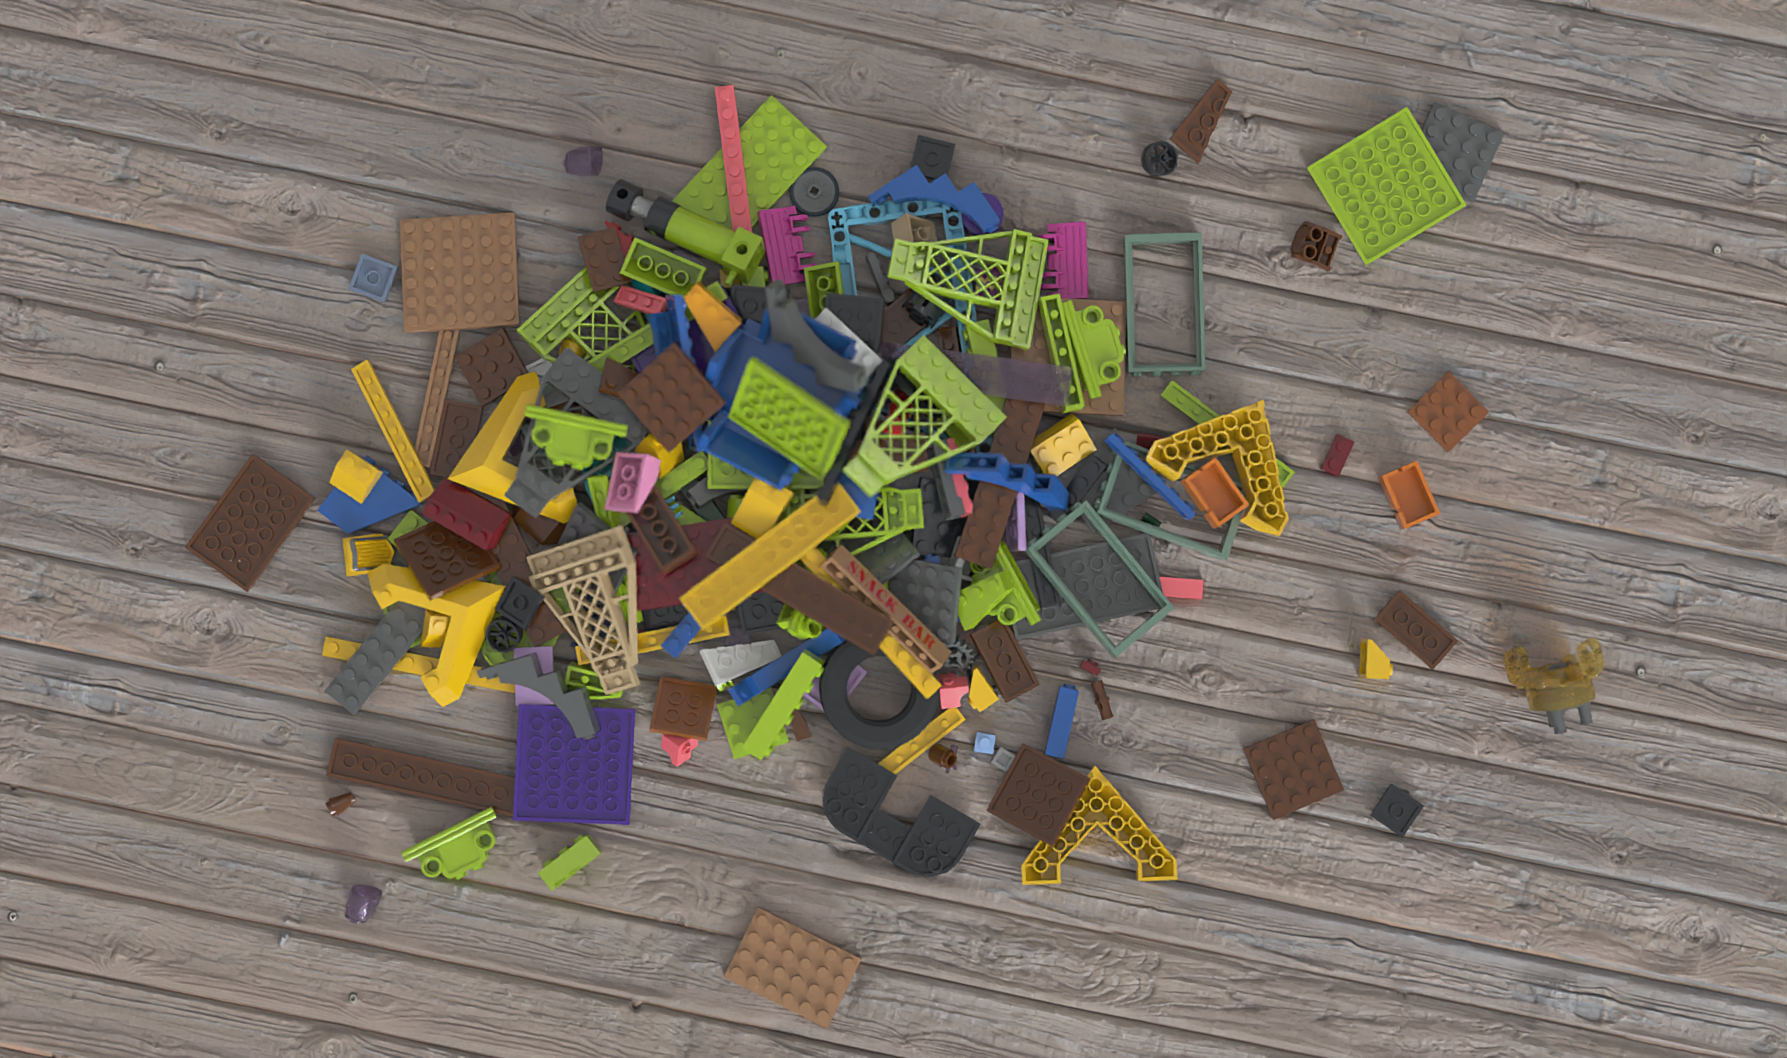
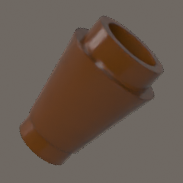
(340, 803)

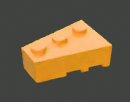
(711, 314)

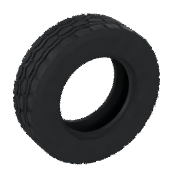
(853, 726)

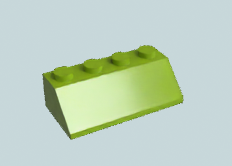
(661, 269)
(819, 281)

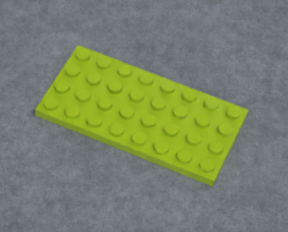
(774, 156)

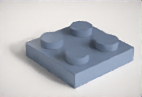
(373, 278)

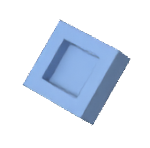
(984, 743)

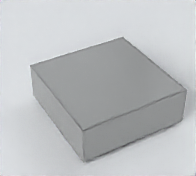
(1003, 759)

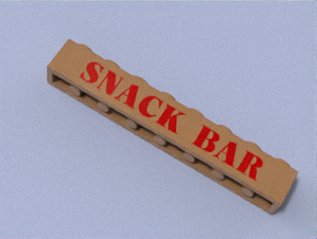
(867, 589)

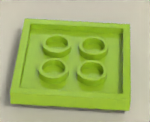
(742, 719)

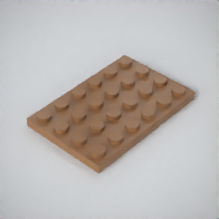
(792, 967)

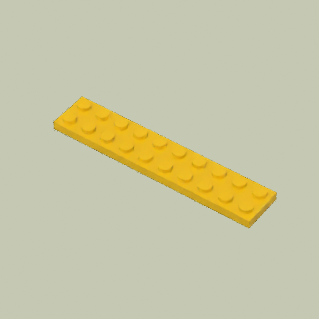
(768, 557)

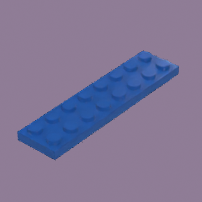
(680, 324)

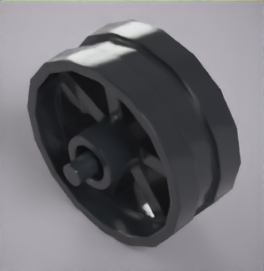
(1159, 159)
(503, 634)

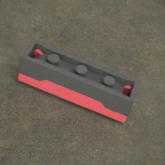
(950, 487)

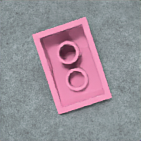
(631, 481)

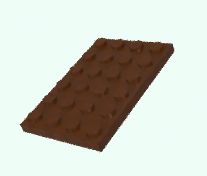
(250, 523)

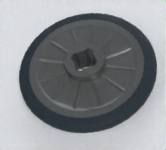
(824, 200)

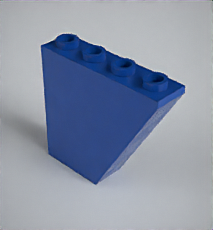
(384, 502)

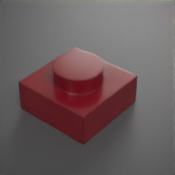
(1090, 666)

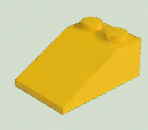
(761, 508)

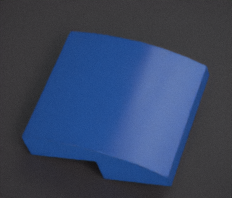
(859, 497)

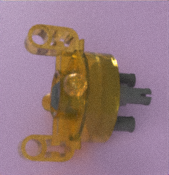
(1558, 684)

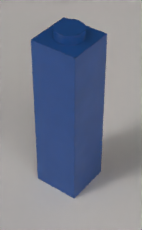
(1061, 721)

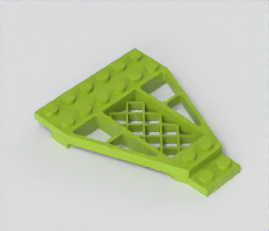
(1018, 290)
(568, 311)
(949, 392)
(901, 512)

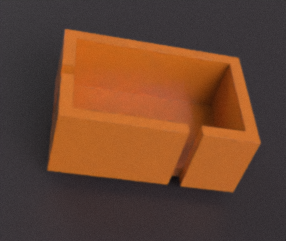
(1214, 492)
(1409, 495)

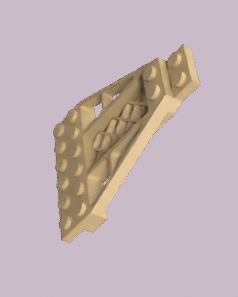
(583, 560)

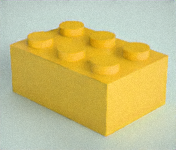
(1061, 446)

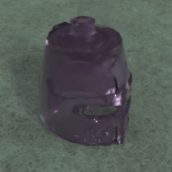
(579, 161)
(359, 907)

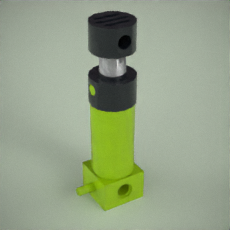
(735, 251)

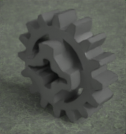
(957, 659)

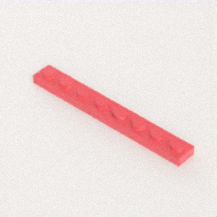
(733, 158)

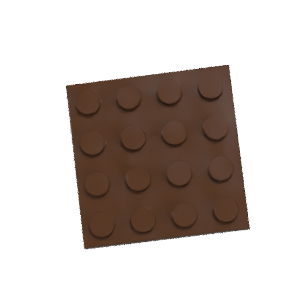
(672, 397)
(443, 559)
(1293, 769)
(1038, 795)

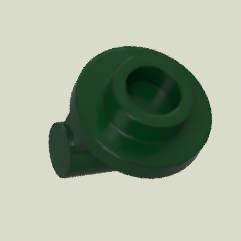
(1147, 518)

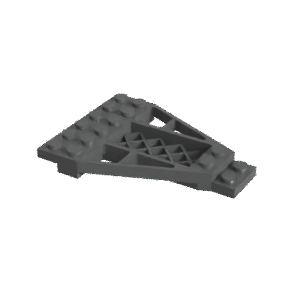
(580, 384)

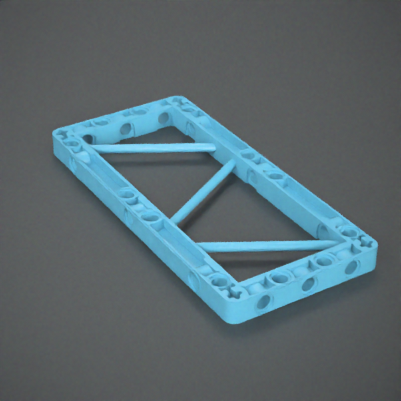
(889, 211)

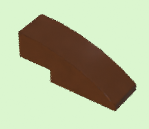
(798, 723)

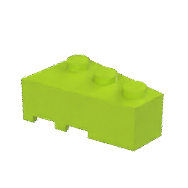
(980, 598)
(569, 861)

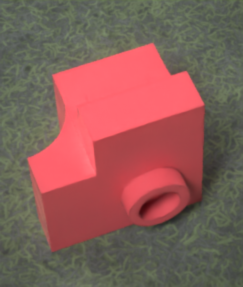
(952, 689)
(678, 748)

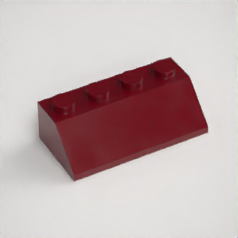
(466, 514)

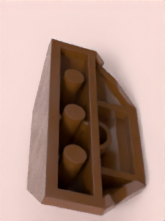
(542, 529)

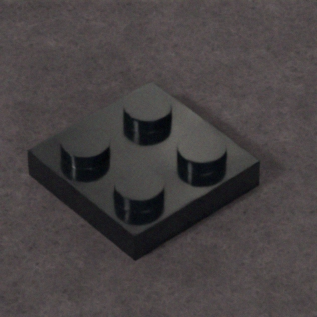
(932, 156)
(520, 602)
(1396, 810)

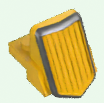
(366, 553)

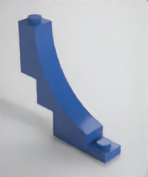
(915, 187)
(1019, 477)
(782, 666)

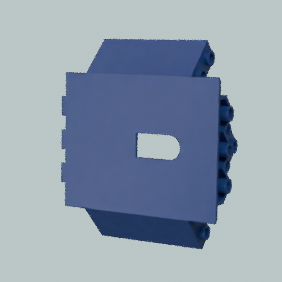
(725, 372)

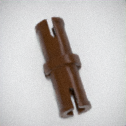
(1102, 700)

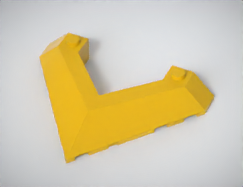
(1248, 439)
(484, 462)
(471, 612)
(1107, 809)

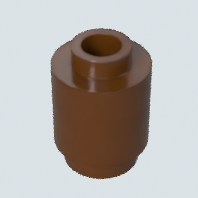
(942, 756)

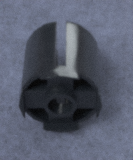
(925, 315)

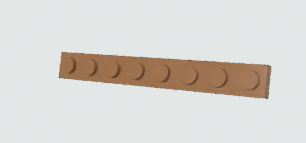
(436, 395)

